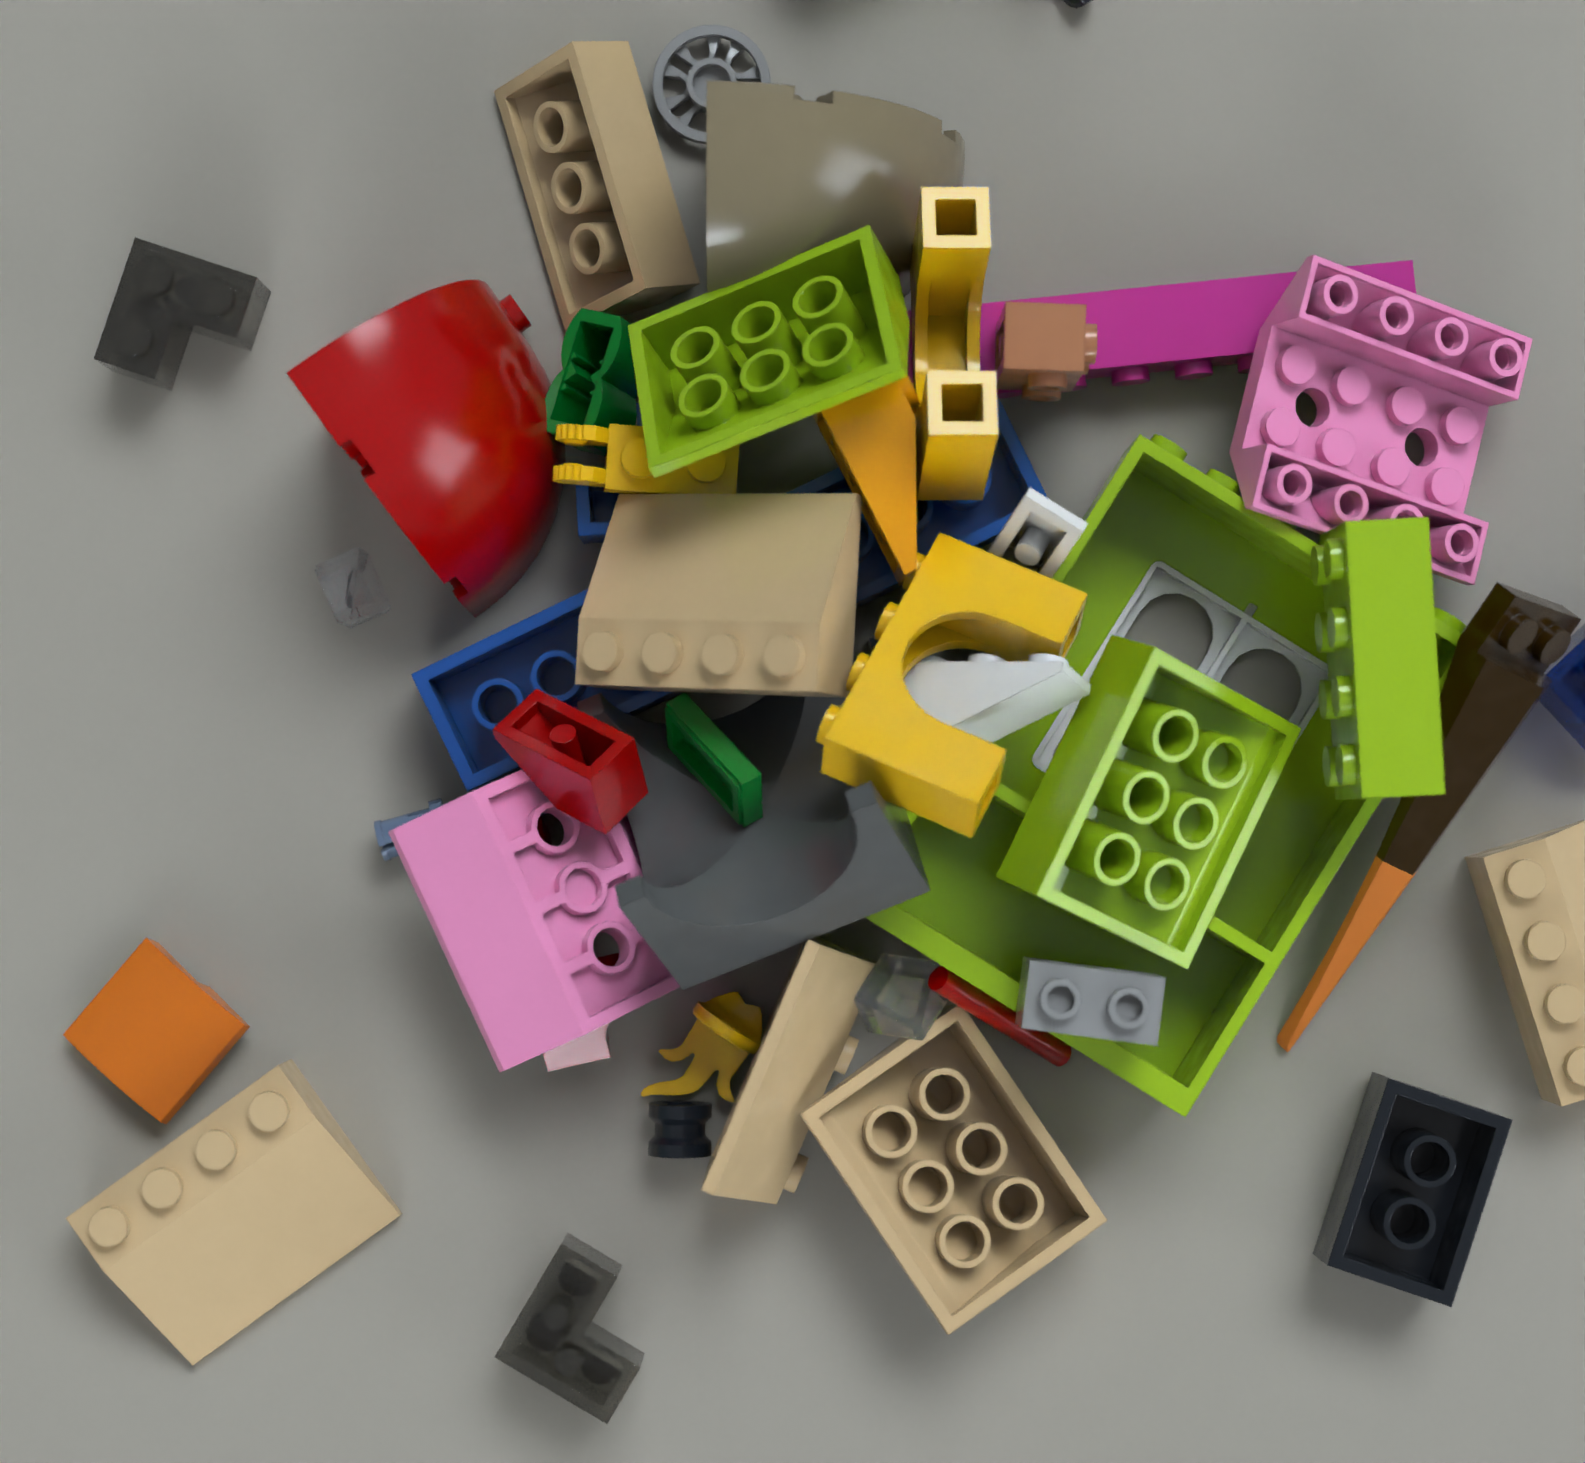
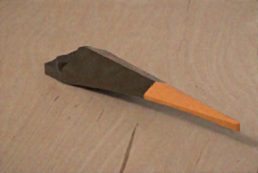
(1483, 703)

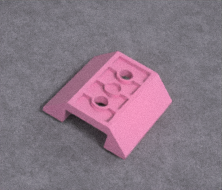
(1377, 371)
(526, 916)

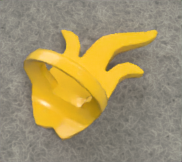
(719, 1040)

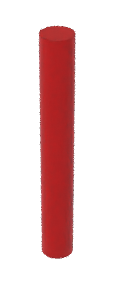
(997, 1016)

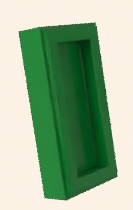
(714, 760)

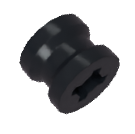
(680, 1129)

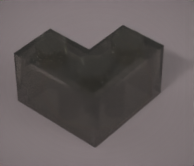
(166, 299)
(559, 1342)

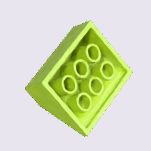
(769, 350)
(1149, 800)

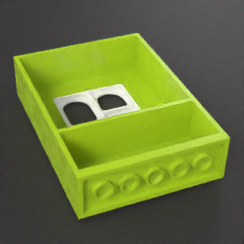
(1146, 536)

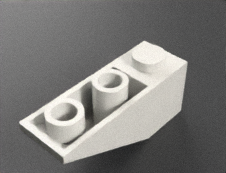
(994, 694)

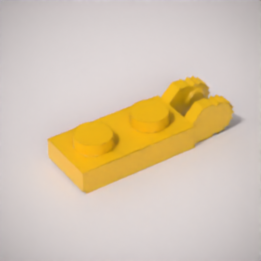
(628, 464)

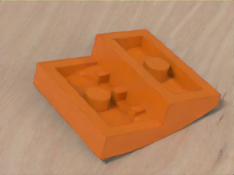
(156, 1031)

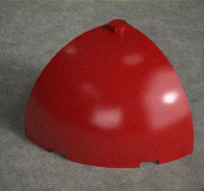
(447, 431)

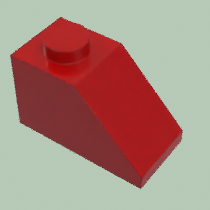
(574, 759)

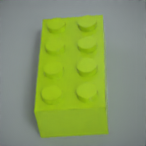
(1379, 659)

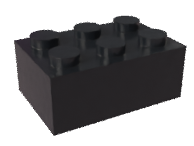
(1412, 1189)

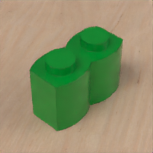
(596, 376)

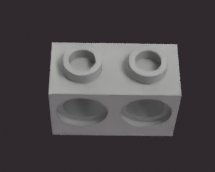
(1090, 1001)

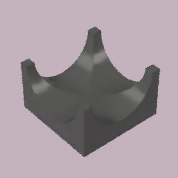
(741, 893)

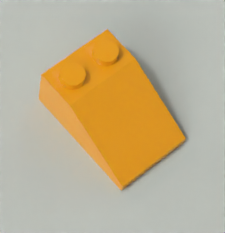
(877, 456)

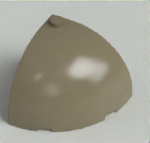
(811, 171)

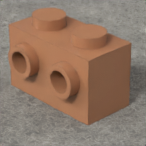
(1043, 348)

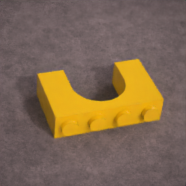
(956, 398)
(951, 602)

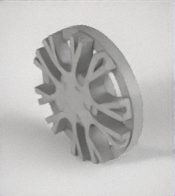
(701, 71)

